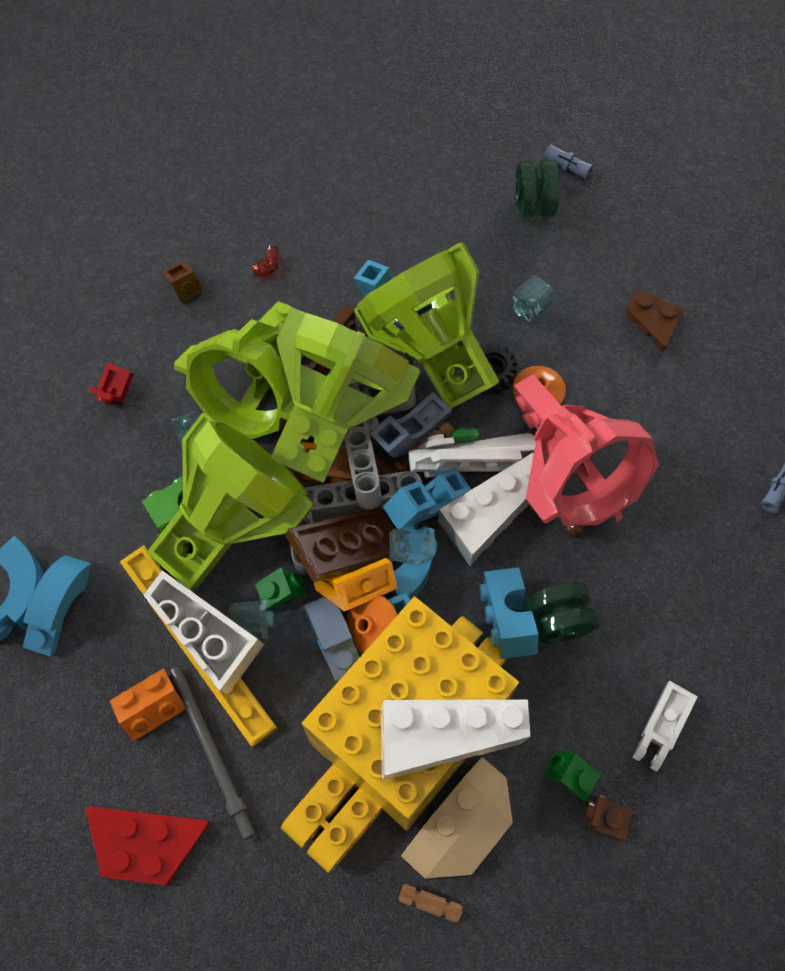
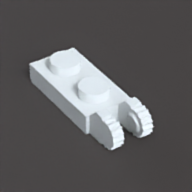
(665, 723)

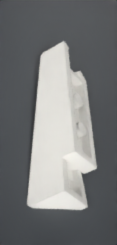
(473, 456)

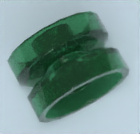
(537, 188)
(562, 613)

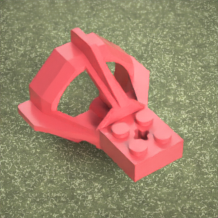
(565, 443)

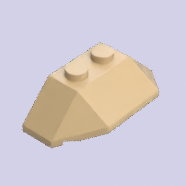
(463, 826)

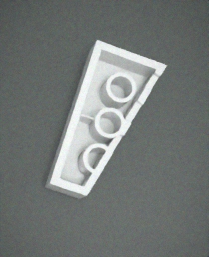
(486, 510)
(211, 637)
(445, 731)

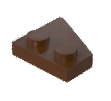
(654, 316)

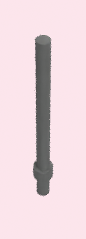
(235, 805)

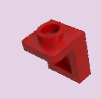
(113, 384)

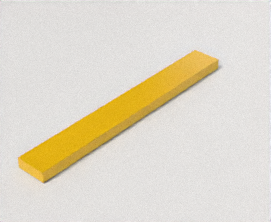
(240, 702)

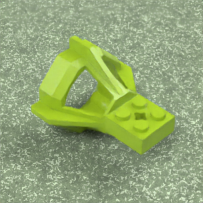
(440, 336)
(256, 349)
(326, 404)
(220, 479)

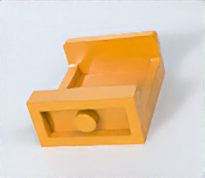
(359, 586)

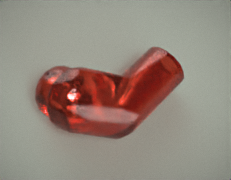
(267, 265)

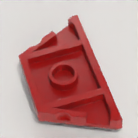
(142, 844)

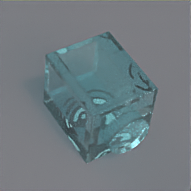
(532, 298)

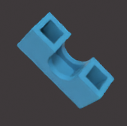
(420, 502)
(512, 631)

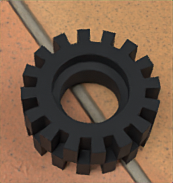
(506, 361)

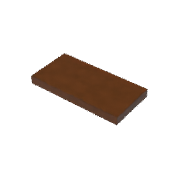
(341, 543)

